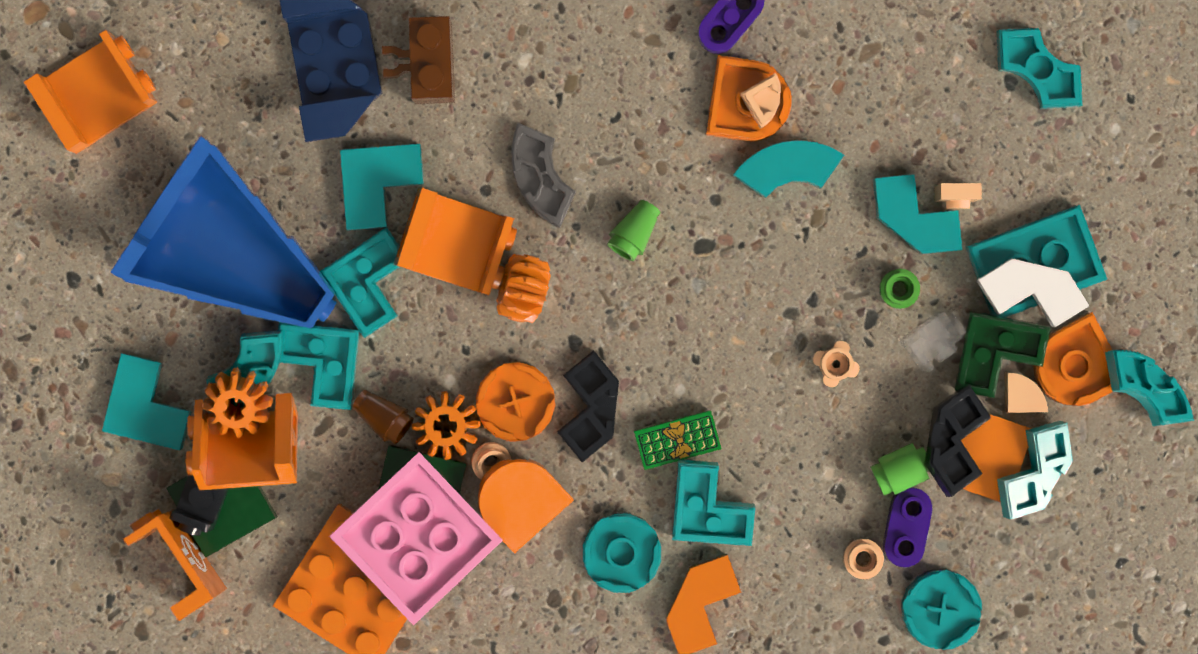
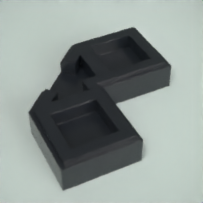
(595, 423)
(945, 453)

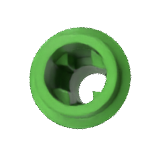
(634, 230)

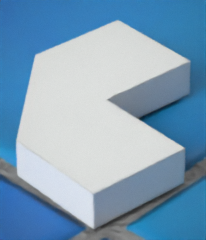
(1050, 287)

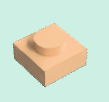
(958, 194)

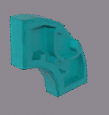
(788, 163)
(257, 353)
(1150, 385)

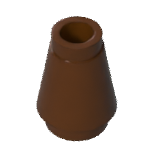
(383, 416)

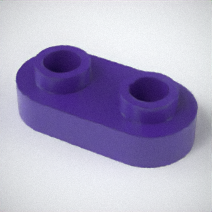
(729, 18)
(907, 527)

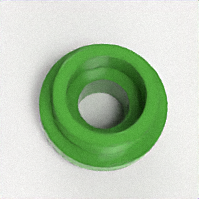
(912, 288)

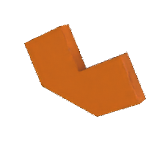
(701, 586)

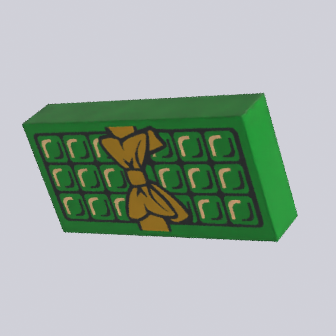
(677, 439)

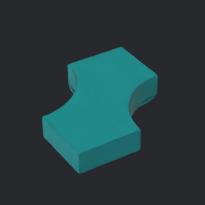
(1025, 55)

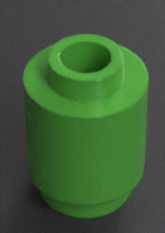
(901, 469)

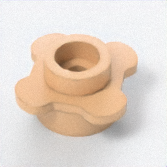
(847, 366)

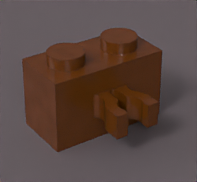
(429, 58)

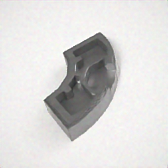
(536, 175)

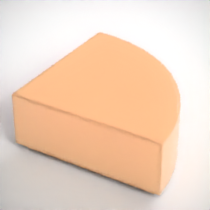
(763, 99)
(1023, 395)

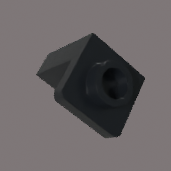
(198, 508)

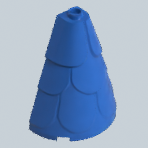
(223, 247)

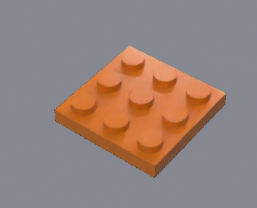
(338, 598)

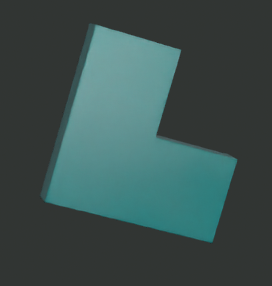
(366, 176)
(356, 279)
(334, 357)
(132, 408)
(703, 518)

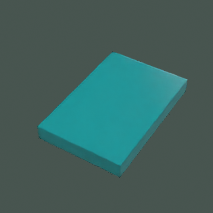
(1053, 241)

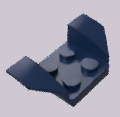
(332, 64)

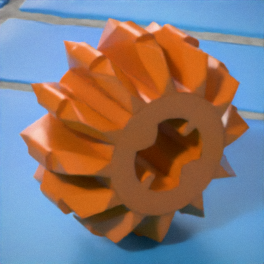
(523, 288)
(240, 388)
(437, 435)

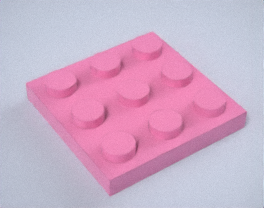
(416, 538)

